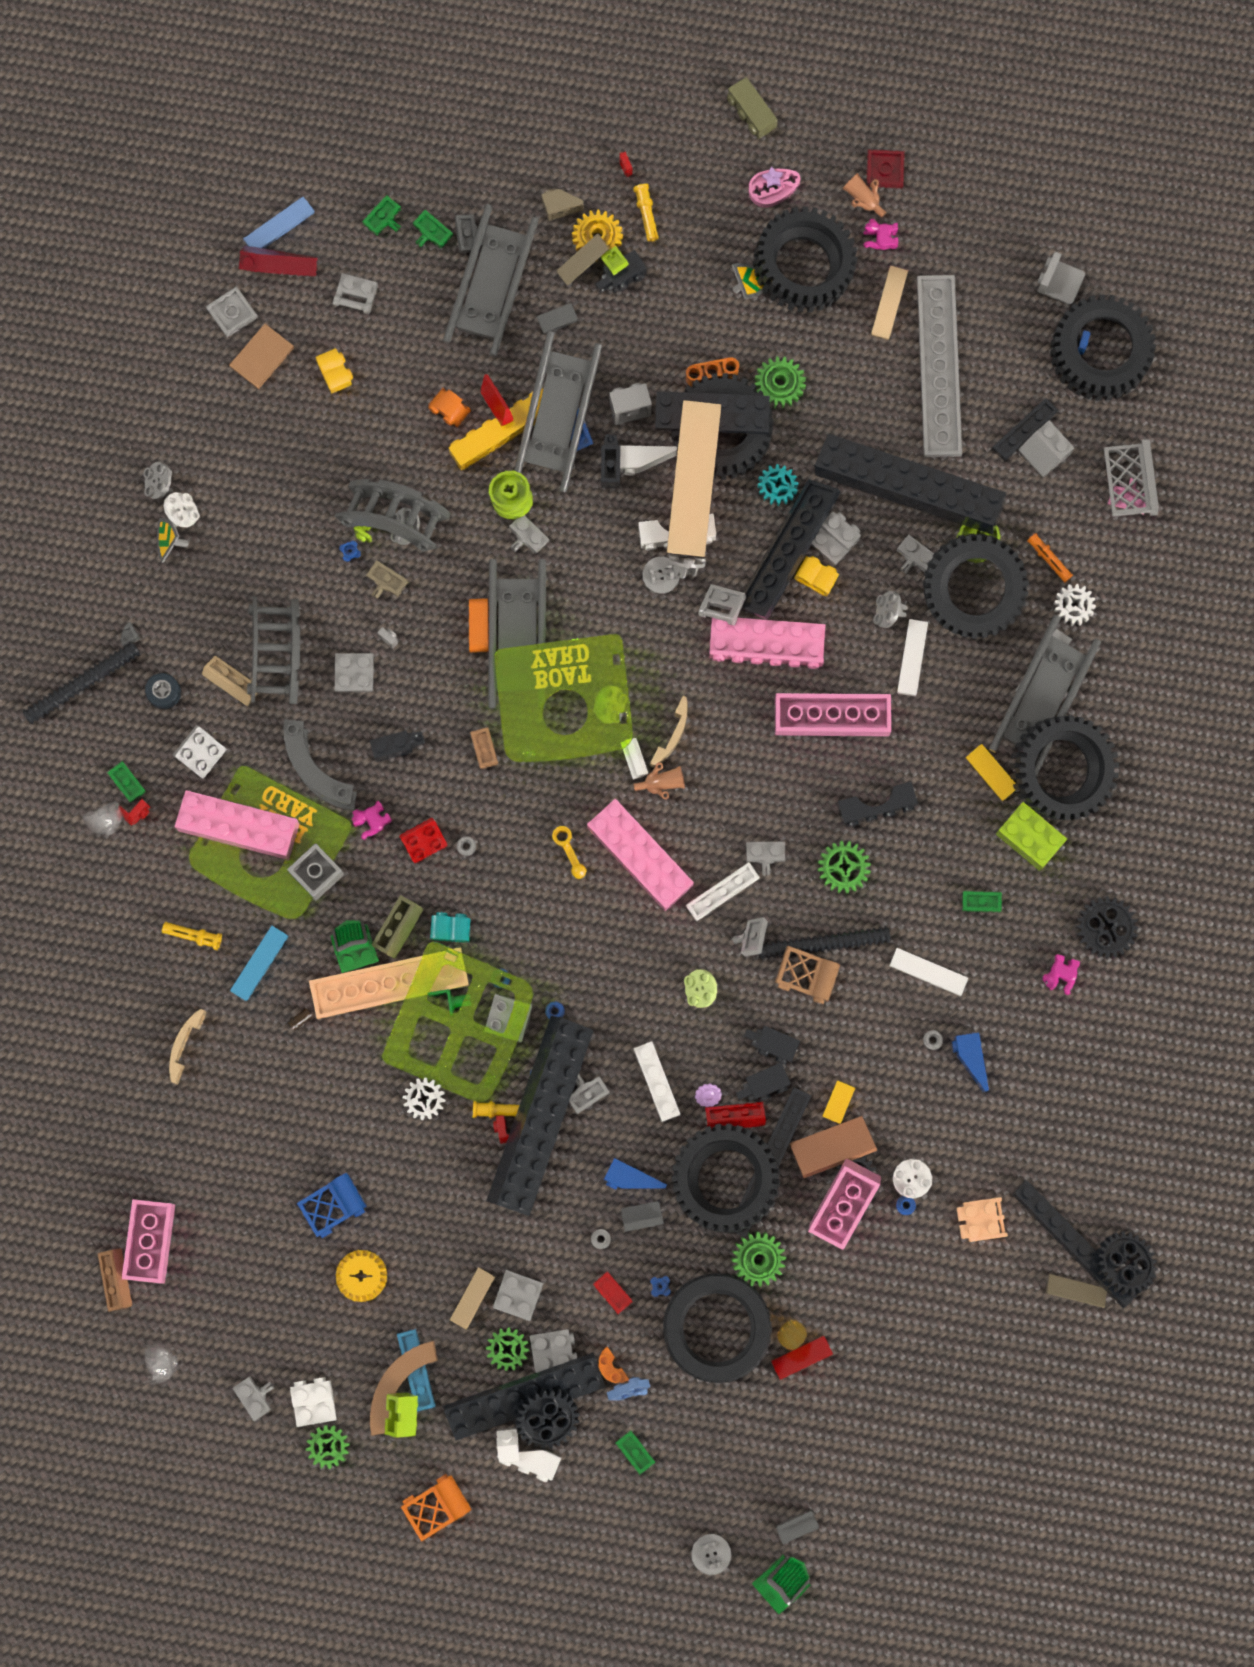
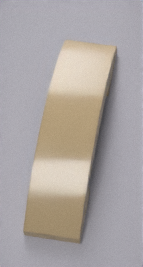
(889, 302)
(662, 754)
(194, 1021)

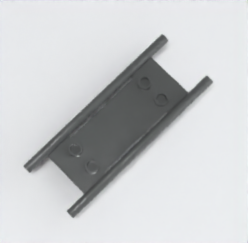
(490, 281)
(557, 410)
(516, 616)
(1045, 688)

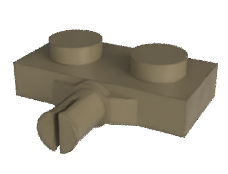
(386, 580)

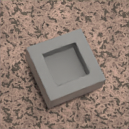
(388, 637)

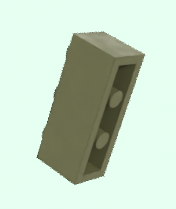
(752, 108)
(397, 927)

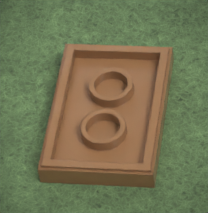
(261, 356)

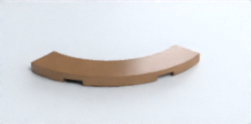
(394, 1378)

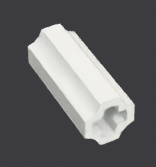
(635, 760)

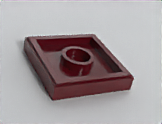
(886, 167)

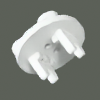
(181, 509)
(916, 1187)

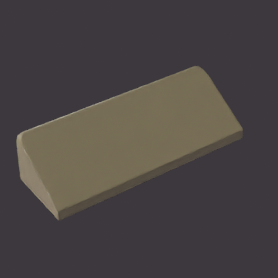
(583, 259)
(1076, 1291)

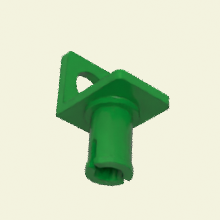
(454, 1001)

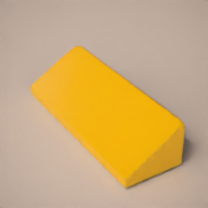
(991, 772)

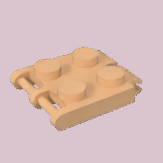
(981, 1220)

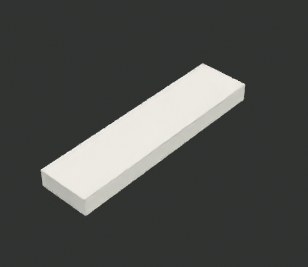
(912, 657)
(722, 891)
(928, 972)

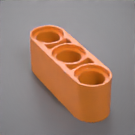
(718, 365)
(478, 625)

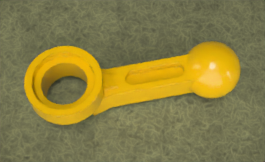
(578, 870)

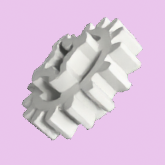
(1079, 610)
(432, 1096)

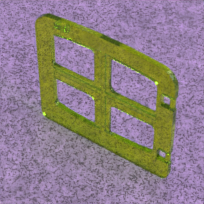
(460, 1023)

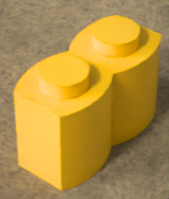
(334, 371)
(816, 575)

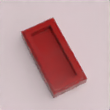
(612, 1292)

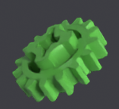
(516, 1359)
(320, 1440)

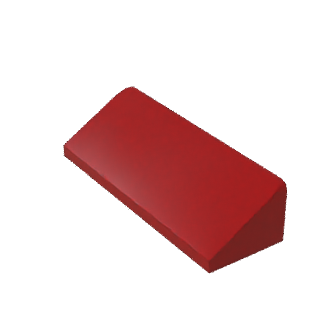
(495, 401)
(743, 1115)
(801, 1357)

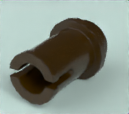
(299, 1019)

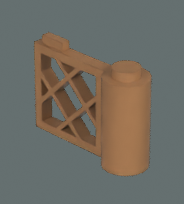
(821, 981)

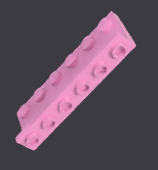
(768, 642)

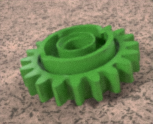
(786, 372)
(769, 1264)

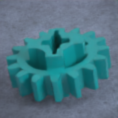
(784, 487)

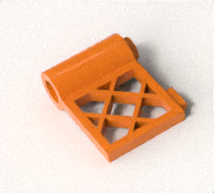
(449, 1497)

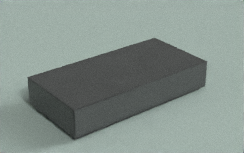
(557, 318)

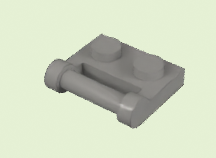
(356, 288)
(725, 599)

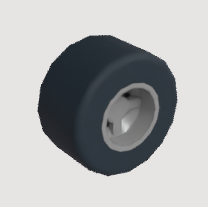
(160, 684)

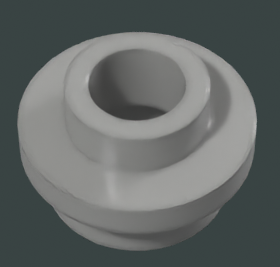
(462, 841)
(939, 1039)
(594, 1239)

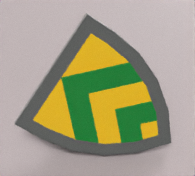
(747, 281)
(168, 538)

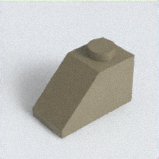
(560, 204)

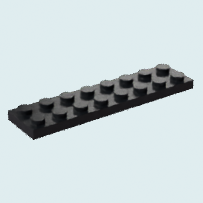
(788, 548)
(501, 1402)

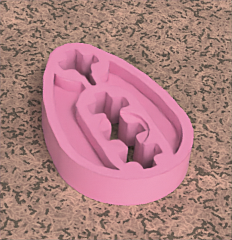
(774, 196)

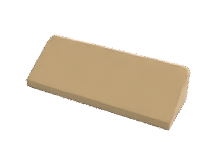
(228, 679)
(472, 1298)

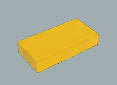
(838, 1102)

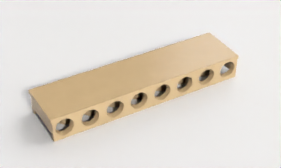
(693, 478)

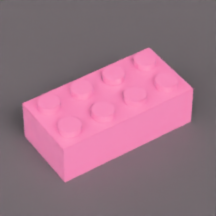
(844, 1204)
(148, 1241)

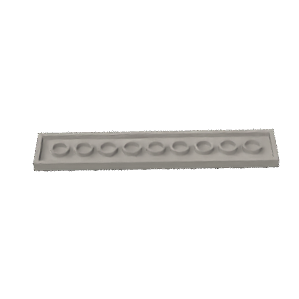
(939, 366)

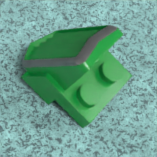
(353, 945)
(783, 1582)

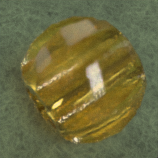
(792, 1334)

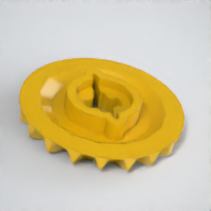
(351, 1265)

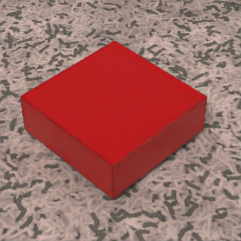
(625, 164)

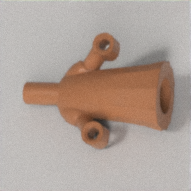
(863, 195)
(666, 780)

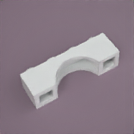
(654, 535)
(657, 1082)

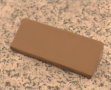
(115, 1288)

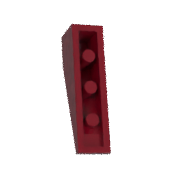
(276, 262)

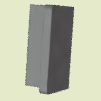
(642, 1216)
(797, 1526)

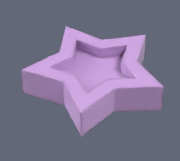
(772, 177)

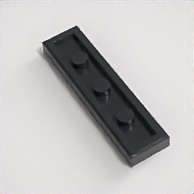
(1025, 429)

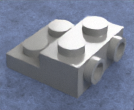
(836, 538)
(552, 1349)

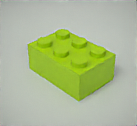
(1031, 836)

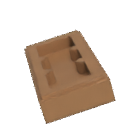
(484, 748)

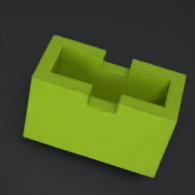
(402, 1415)

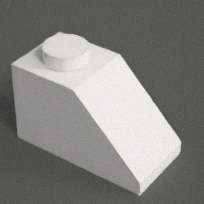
(507, 1445)

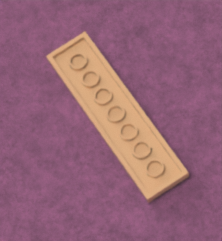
(377, 986)

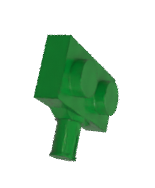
(382, 216)
(431, 230)

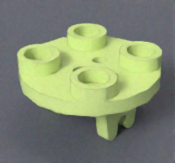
(700, 988)

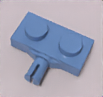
(633, 1388)

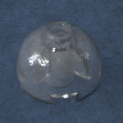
(104, 819)
(159, 1363)

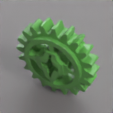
(828, 869)

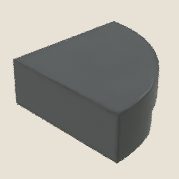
(129, 634)

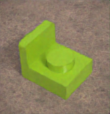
(614, 260)
(361, 534)

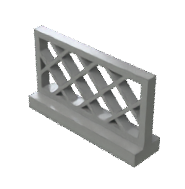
(1148, 479)

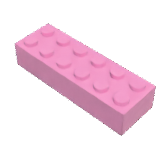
(832, 714)
(237, 825)
(640, 855)

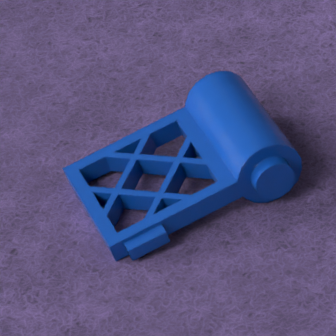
(345, 1195)

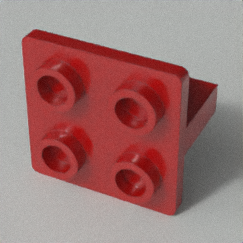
(423, 840)

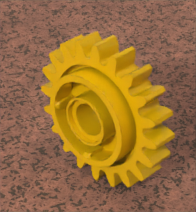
(597, 224)

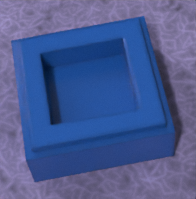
(1083, 342)

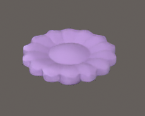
(708, 1095)

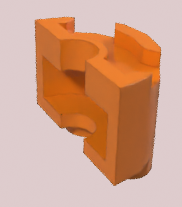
(449, 406)
(607, 1369)

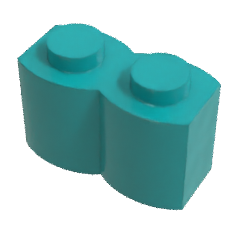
(450, 928)

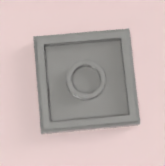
(231, 312)

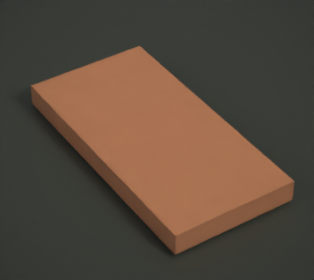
(832, 1147)

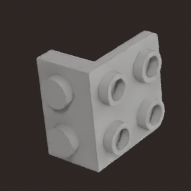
(1060, 280)

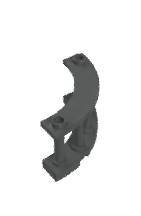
(398, 493)
(291, 648)
(323, 786)

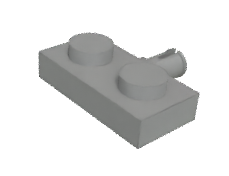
(527, 535)
(915, 554)
(765, 854)
(752, 937)
(587, 1093)
(253, 1397)

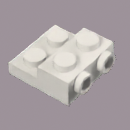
(313, 1402)

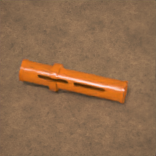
(1048, 556)

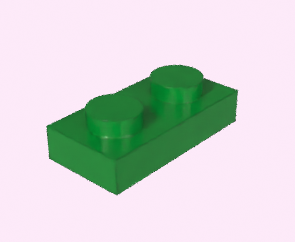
(126, 782)
(981, 901)
(635, 1452)

